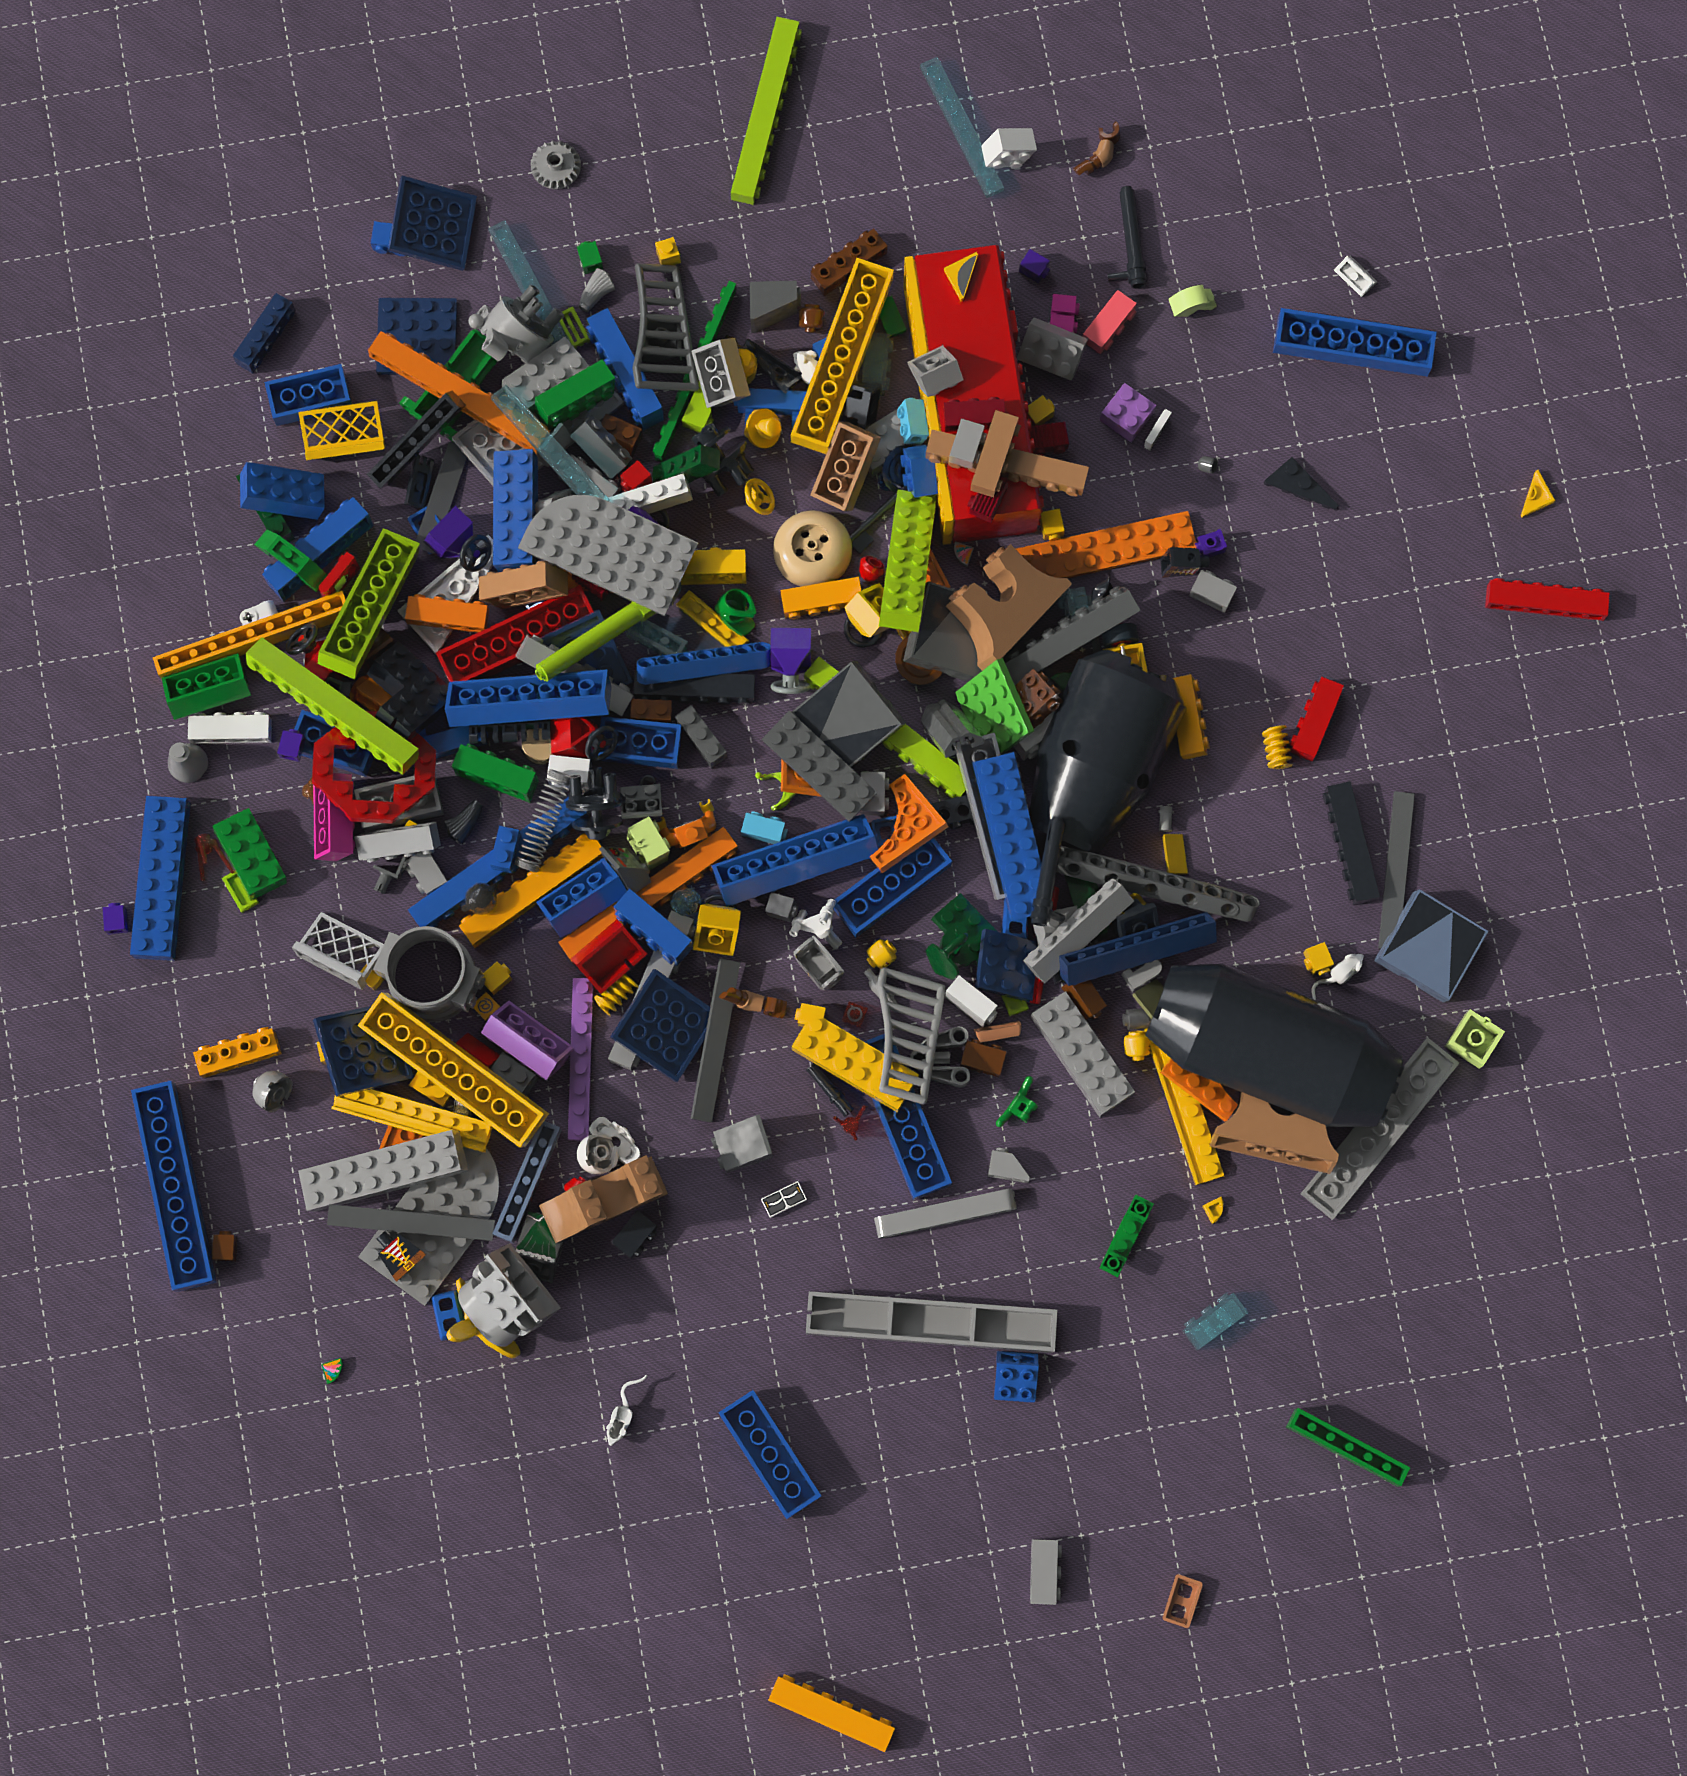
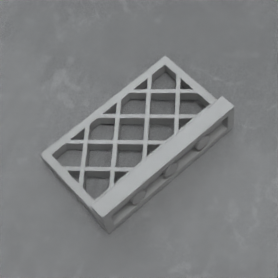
(327, 961)

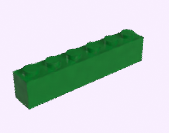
(1348, 1447)

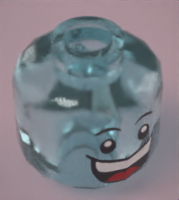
(686, 901)

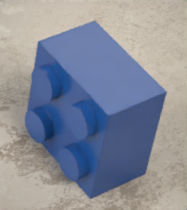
(919, 472)

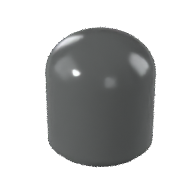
(1207, 464)

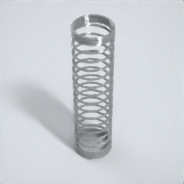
(529, 865)

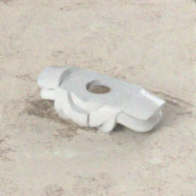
(627, 1150)

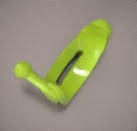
(786, 795)

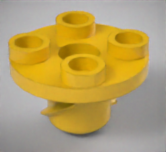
(763, 428)

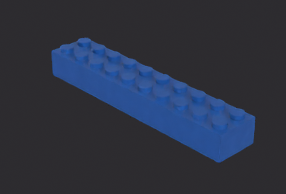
(173, 1186)

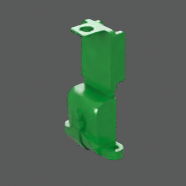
(470, 363)

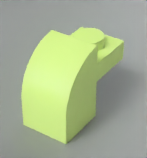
(1191, 300)

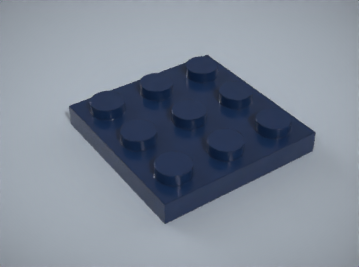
(1002, 965)

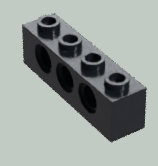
(951, 807)

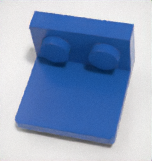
(1016, 1376)

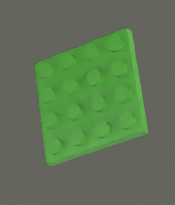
(995, 706)

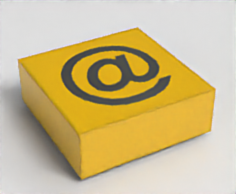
(486, 1006)

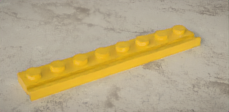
(414, 1116)
(1189, 1124)

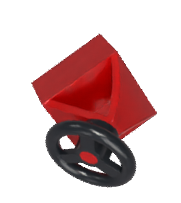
(311, 649)
(581, 738)

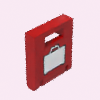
(339, 575)

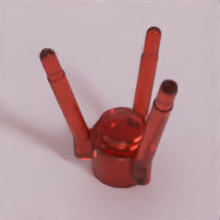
(204, 846)
(851, 1124)

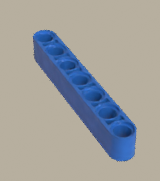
(703, 663)

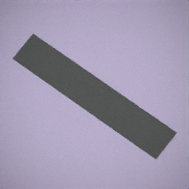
(442, 492)

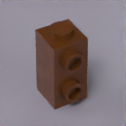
(1085, 999)

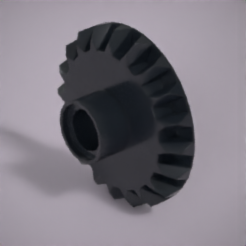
(891, 469)

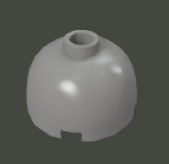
(271, 1089)

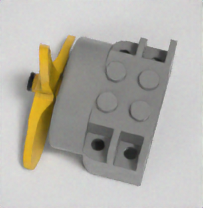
(502, 1302)

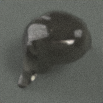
(480, 898)

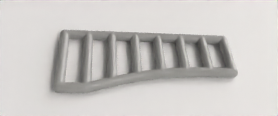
(891, 1040)

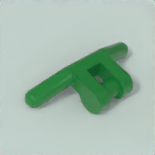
(1013, 1107)

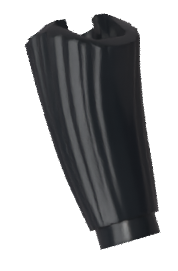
(462, 824)

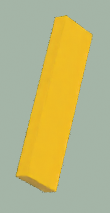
(709, 620)

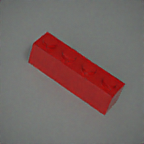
(1316, 719)

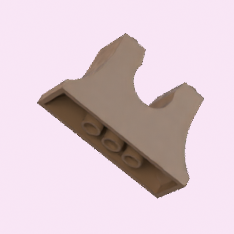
(1023, 600)
(1275, 1137)
(603, 1198)

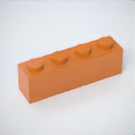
(446, 614)

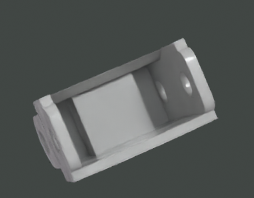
(818, 964)

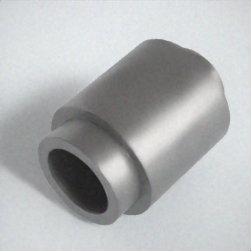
(1136, 1019)

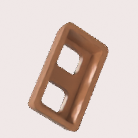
(998, 1031)
(1189, 1603)

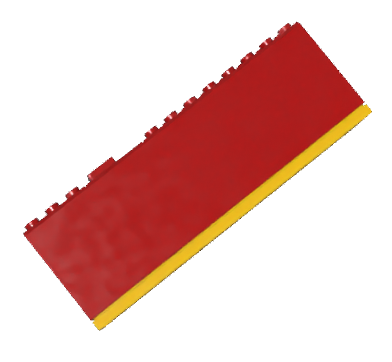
(982, 340)

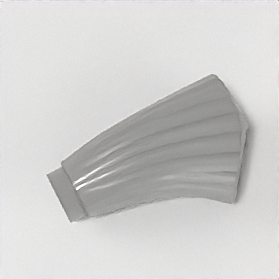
(596, 288)

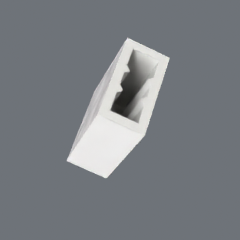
(971, 1001)

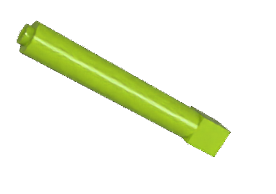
(592, 640)

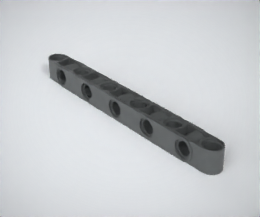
(1158, 884)

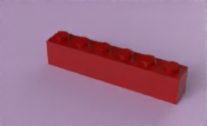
(1547, 600)

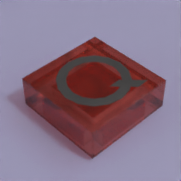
(854, 1014)

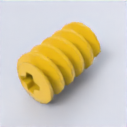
(1275, 747)
(615, 992)

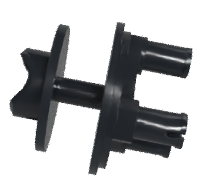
(731, 460)
(595, 799)

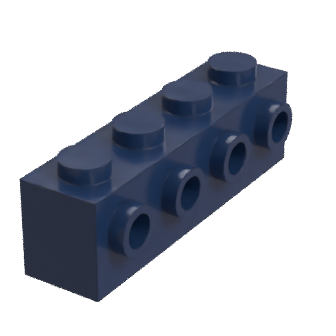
(264, 333)

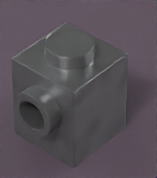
(781, 907)

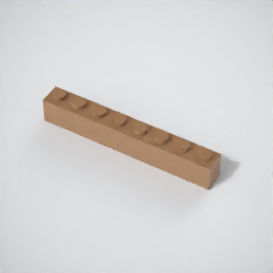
(1022, 466)

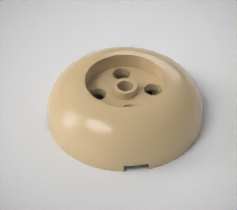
(805, 569)

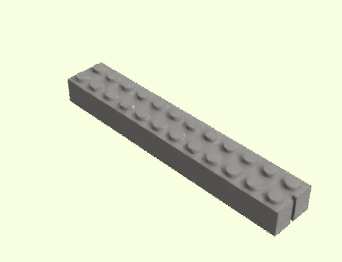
(931, 1322)

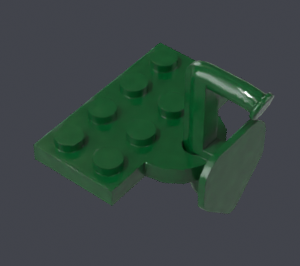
(962, 936)

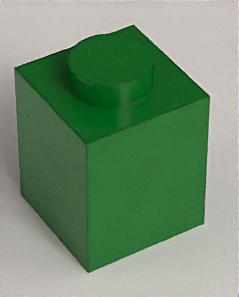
(589, 256)

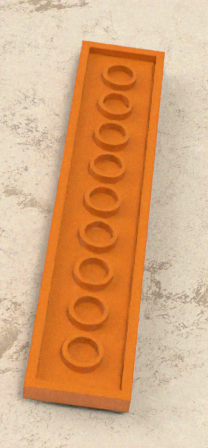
(1111, 546)

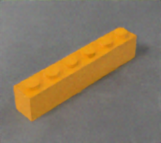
(831, 1713)

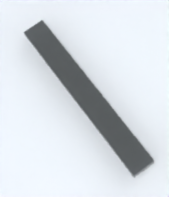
(1396, 863)
(714, 1042)
(410, 1222)

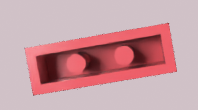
(1110, 322)

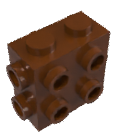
(1038, 696)

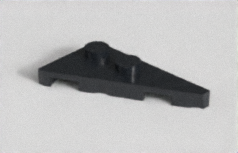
(781, 373)
(1295, 480)

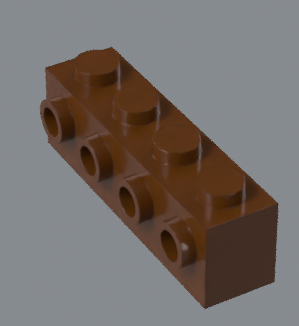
(839, 265)

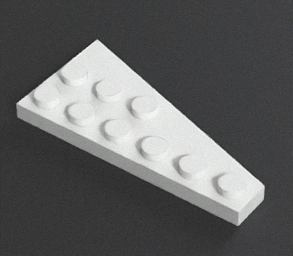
(451, 585)

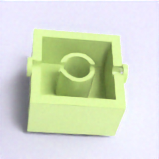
(648, 843)
(1474, 1038)

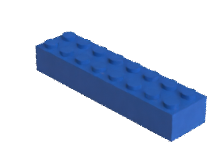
(1354, 342)
(528, 698)
(1010, 831)
(795, 860)
(160, 878)
(912, 1142)

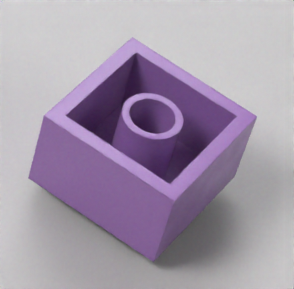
(1127, 412)

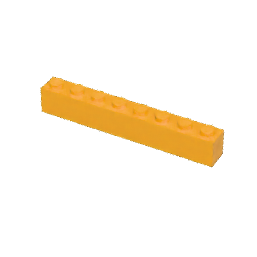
(527, 892)

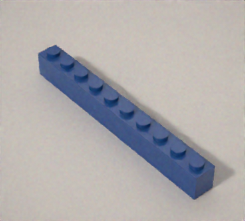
(451, 895)

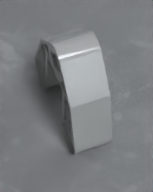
(946, 1074)

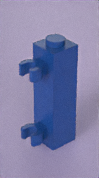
(774, 400)
(450, 740)

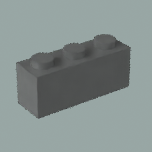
(601, 446)
(701, 737)

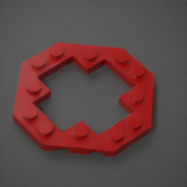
(341, 792)

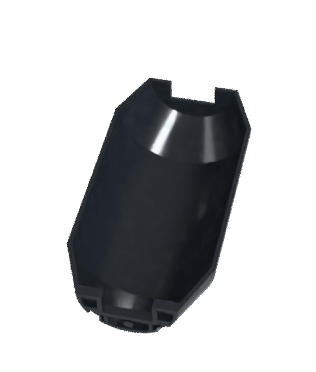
(1276, 1045)

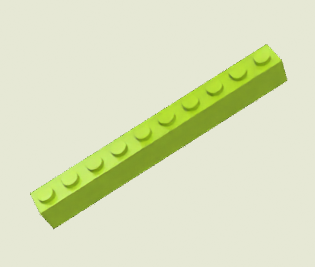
(765, 111)
(332, 706)
(906, 742)

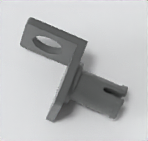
(386, 875)

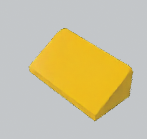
(1175, 854)

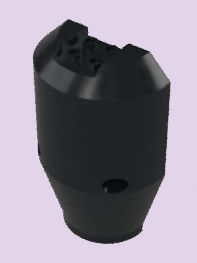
(1116, 740)

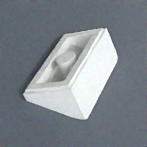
(1355, 275)

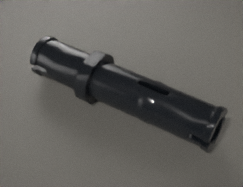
(830, 1090)

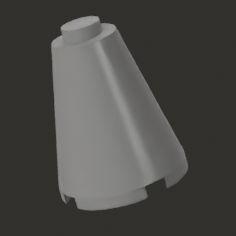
(187, 762)

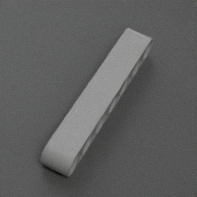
(945, 1213)

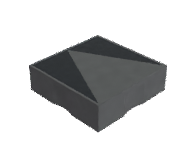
(942, 638)
(850, 714)

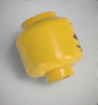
(881, 954)
(1137, 1045)

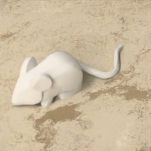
(806, 364)
(1342, 971)
(620, 1417)

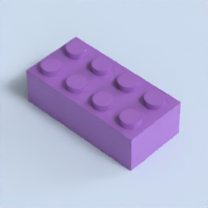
(527, 1040)

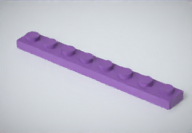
(580, 1059)

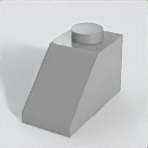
(1006, 1166)

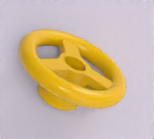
(756, 497)

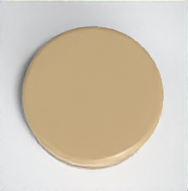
(537, 751)

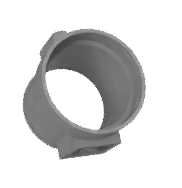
(462, 995)

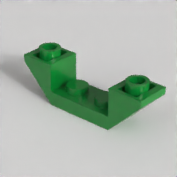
(292, 558)
(1126, 1235)

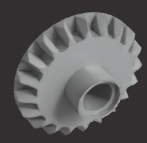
(557, 175)

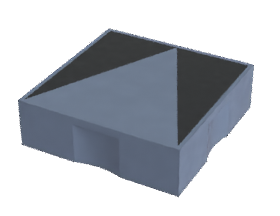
(1431, 945)

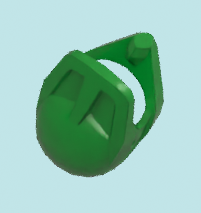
(734, 613)

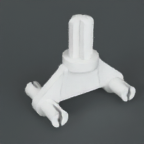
(818, 924)

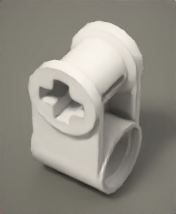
(258, 612)

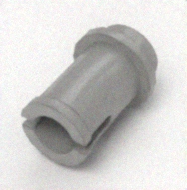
(1165, 818)

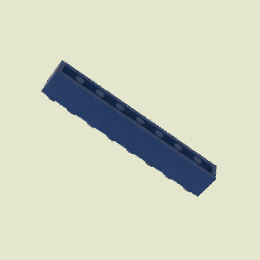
(1137, 949)

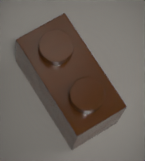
(652, 710)
(983, 1058)

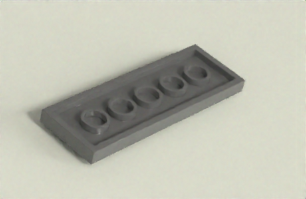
(819, 766)

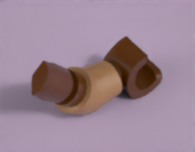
(1103, 154)
(754, 1002)

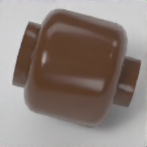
(811, 318)

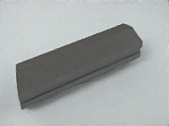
(947, 724)

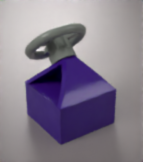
(790, 657)

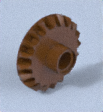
(911, 672)

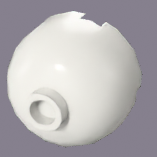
(597, 1153)

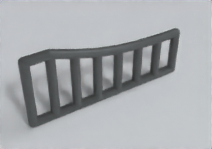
(644, 333)

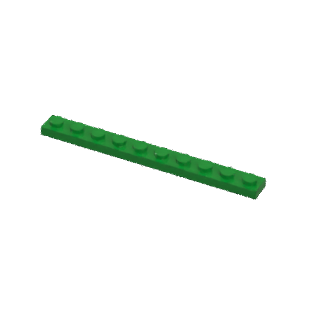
(682, 397)

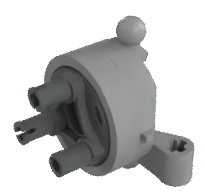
(515, 326)

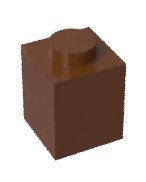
(224, 1246)

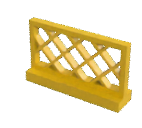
(345, 447)

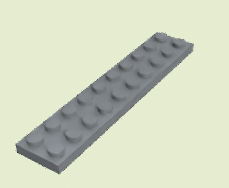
(1368, 1145)

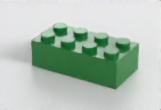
(575, 395)
(206, 686)
(495, 772)
(249, 854)

